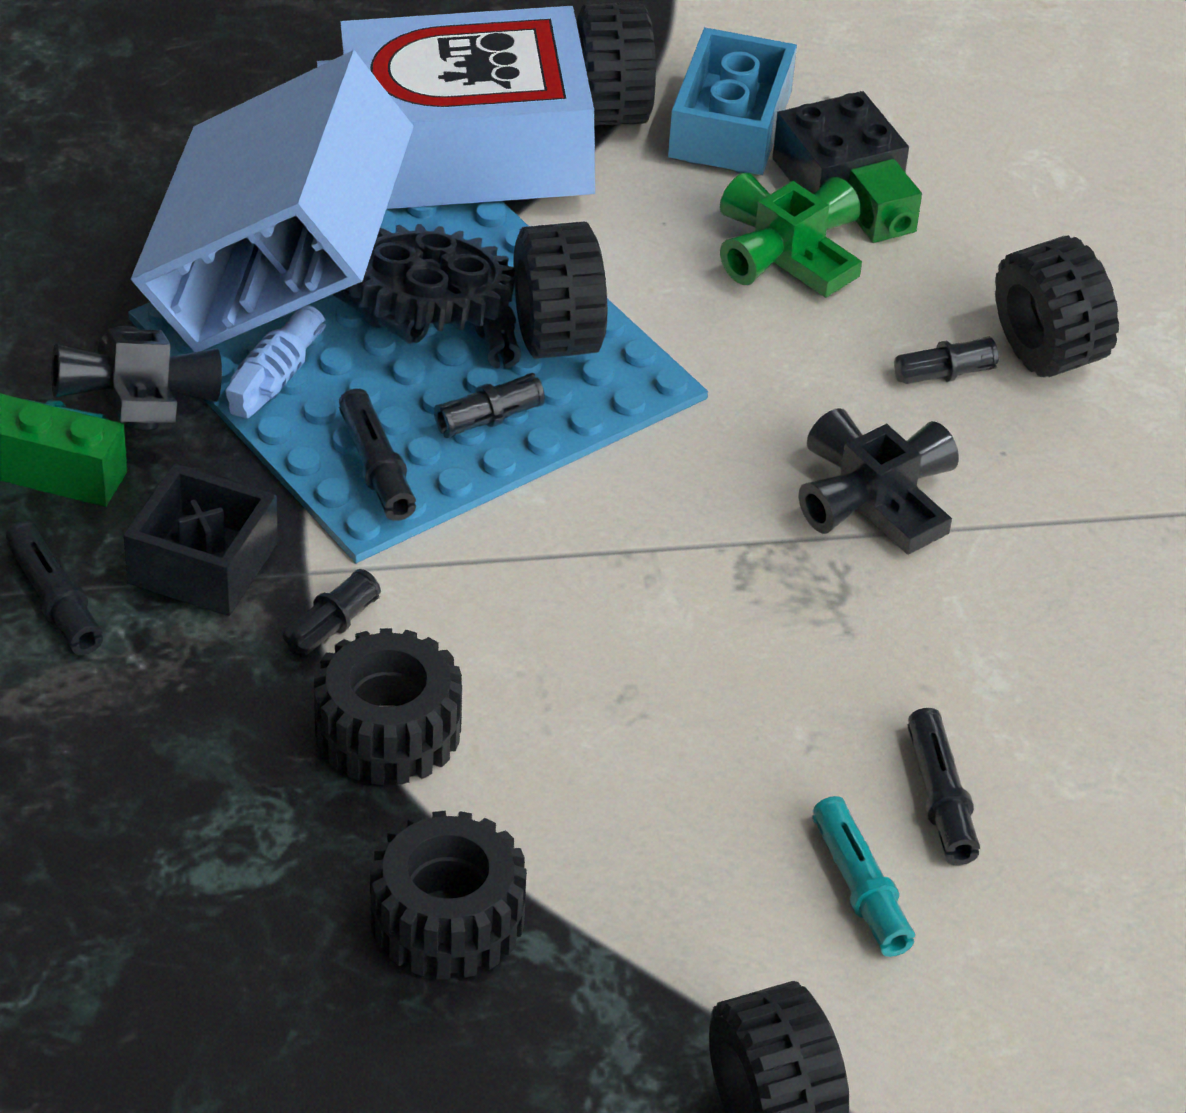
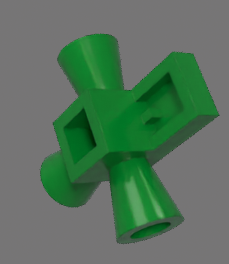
(790, 232)

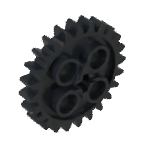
(435, 278)

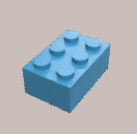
(731, 101)

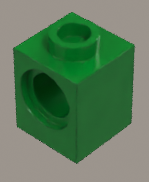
(886, 199)

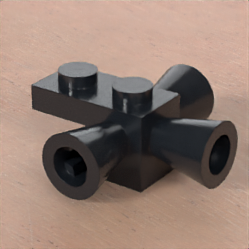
(137, 374)
(879, 479)

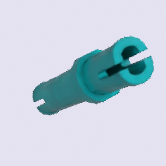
(871, 893)

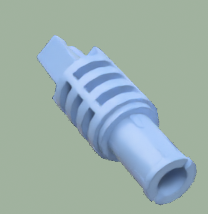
(273, 362)

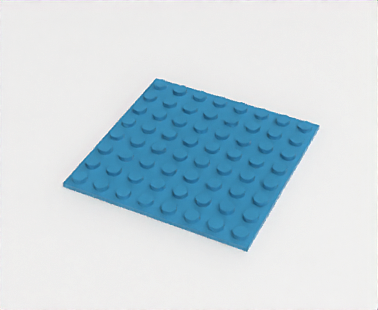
(312, 454)

